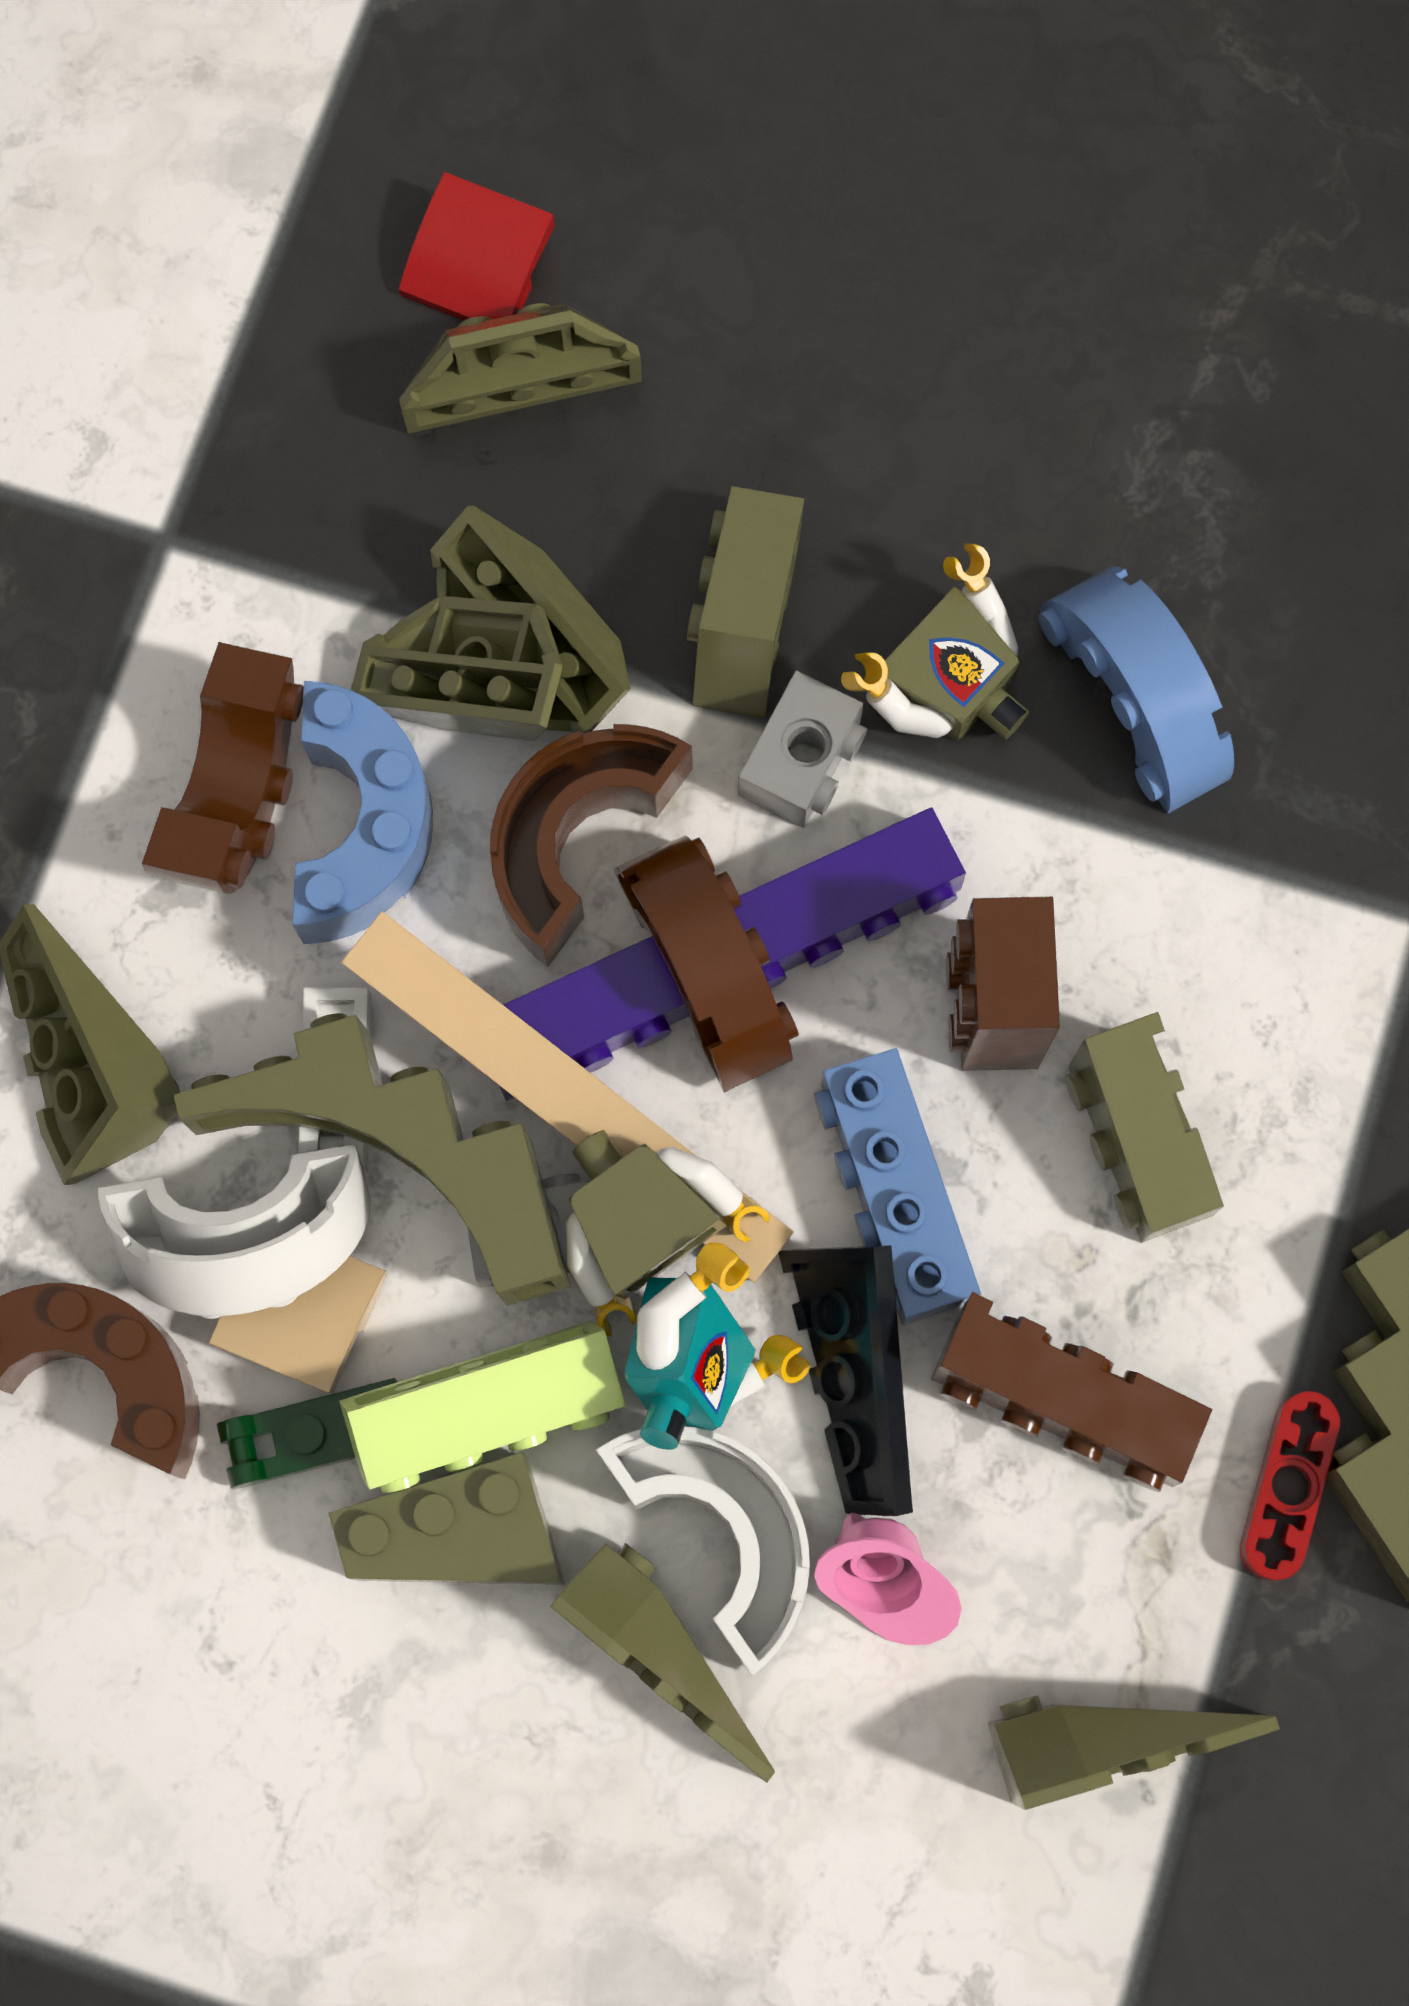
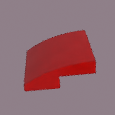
(475, 251)

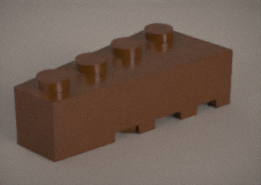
(1070, 1396)

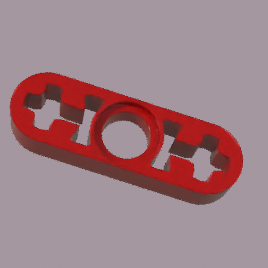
(1291, 1538)

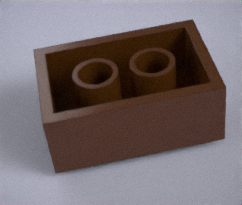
(1004, 983)

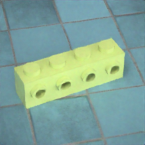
(482, 1405)

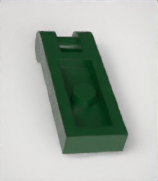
(303, 1435)

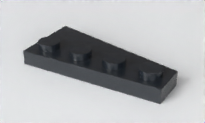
(858, 1373)

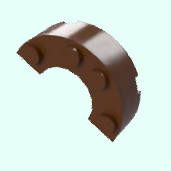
(235, 775)
(553, 796)
(710, 959)
(137, 1355)

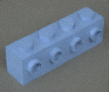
(897, 1183)

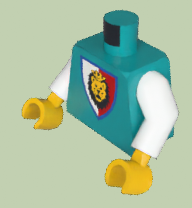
(691, 1354)

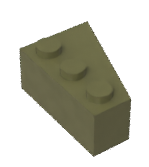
(744, 600)
(1142, 1130)
(453, 1529)

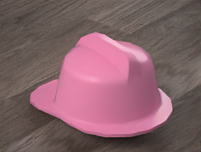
(886, 1582)

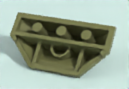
(516, 364)
(493, 562)
(465, 667)

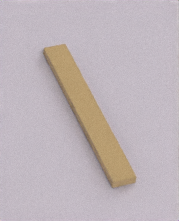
(525, 1062)

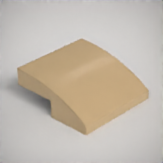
(312, 1333)

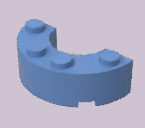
(1154, 681)
(394, 824)

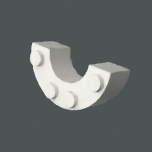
(243, 1255)
(755, 1506)

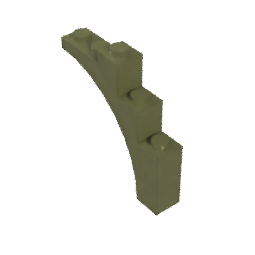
(414, 1119)
(1375, 1474)

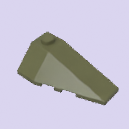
(95, 1065)
(639, 1629)
(1076, 1749)

